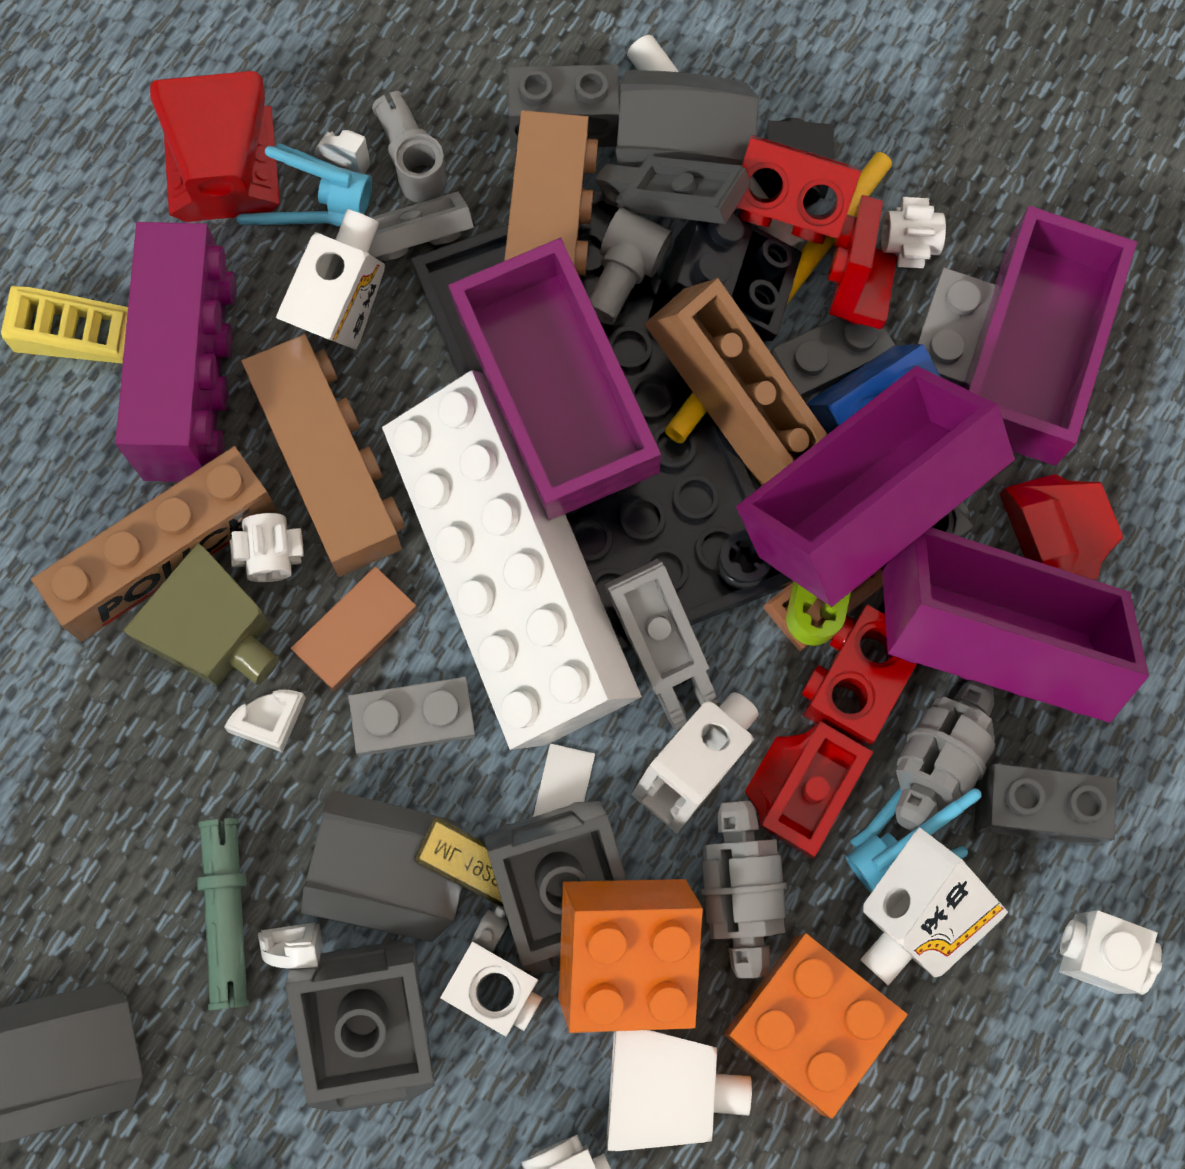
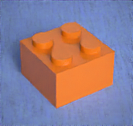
(629, 955)
(815, 1025)

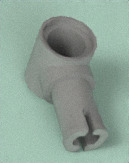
(411, 148)
(630, 251)

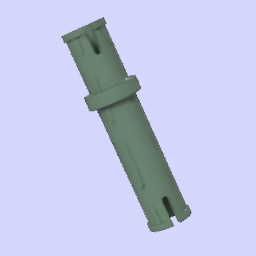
(223, 913)

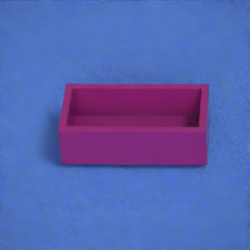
(1049, 329)
(175, 351)
(555, 378)
(876, 483)
(1013, 624)

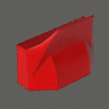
(1063, 523)
(806, 785)

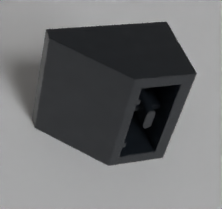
(747, 261)

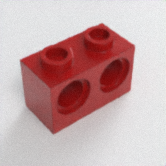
(799, 173)
(873, 683)

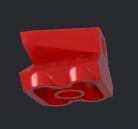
(216, 145)

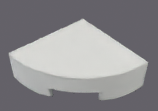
(345, 151)
(267, 718)
(292, 946)

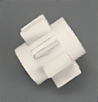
(913, 232)
(266, 547)

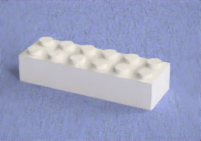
(509, 569)

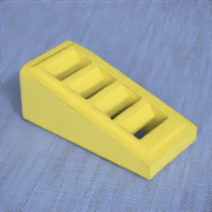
(39, 341)

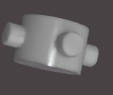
(491, 929)

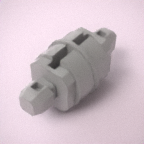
(945, 753)
(743, 889)

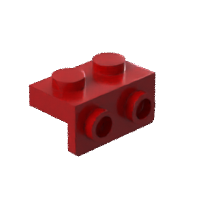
(860, 270)

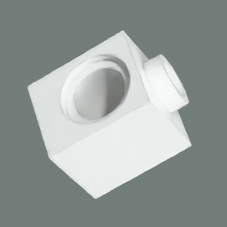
(464, 986)

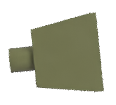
(205, 623)

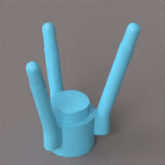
(338, 189)
(875, 855)

